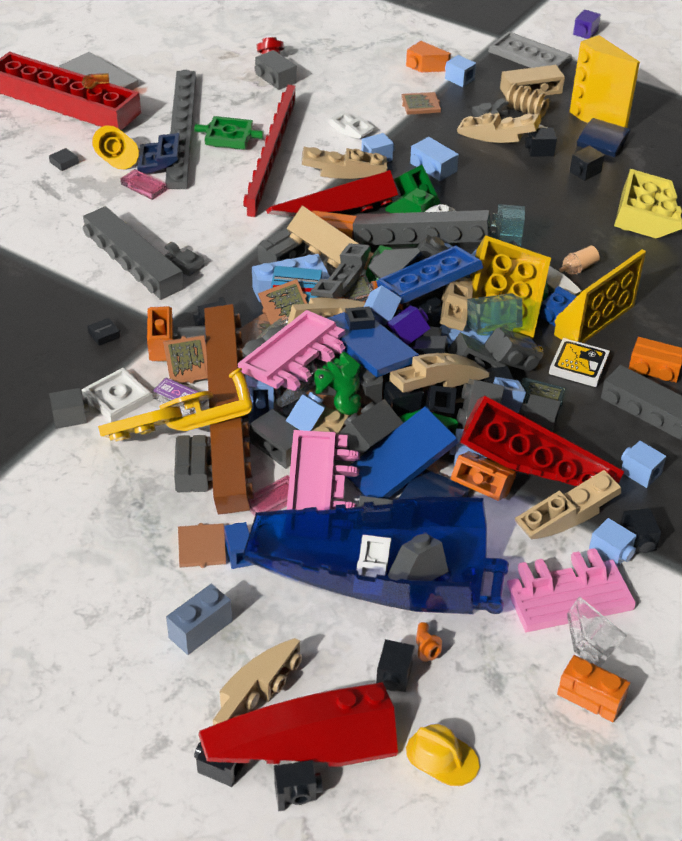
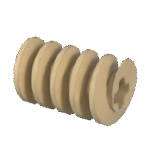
(526, 101)

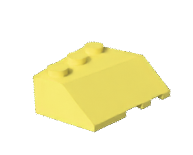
(648, 206)

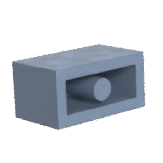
(199, 619)

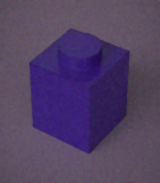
(586, 24)
(409, 324)

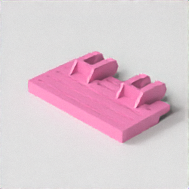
(283, 355)
(313, 472)
(551, 595)

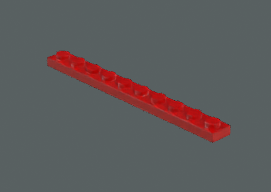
(269, 151)

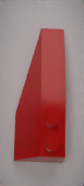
(343, 198)
(528, 446)
(322, 727)

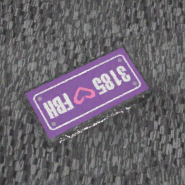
(169, 390)

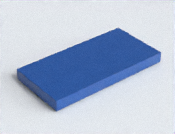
(430, 273)
(375, 347)
(402, 455)

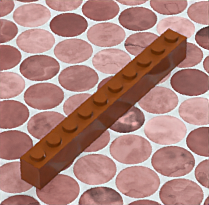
(228, 437)

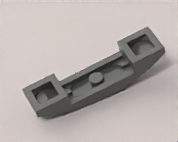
(345, 276)

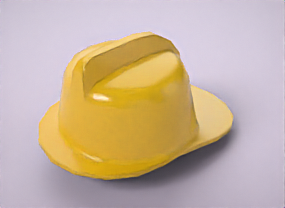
(115, 147)
(442, 755)

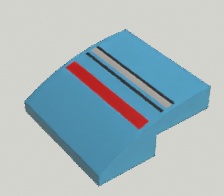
(306, 277)

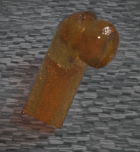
(92, 80)

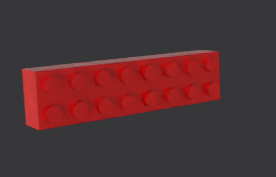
(64, 93)

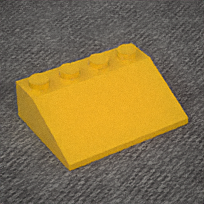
(603, 82)
(512, 271)
(601, 302)

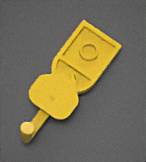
(172, 416)

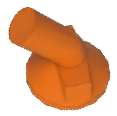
(428, 645)

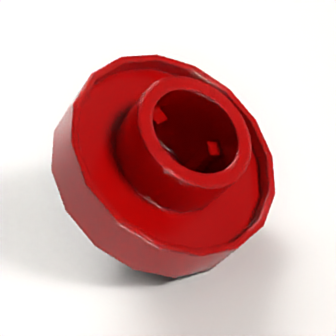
(269, 44)

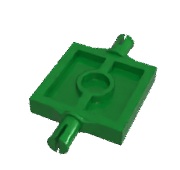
(228, 132)

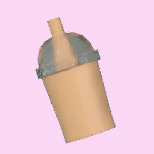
(578, 261)

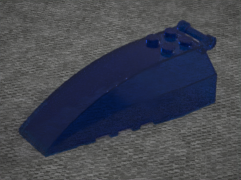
(326, 545)

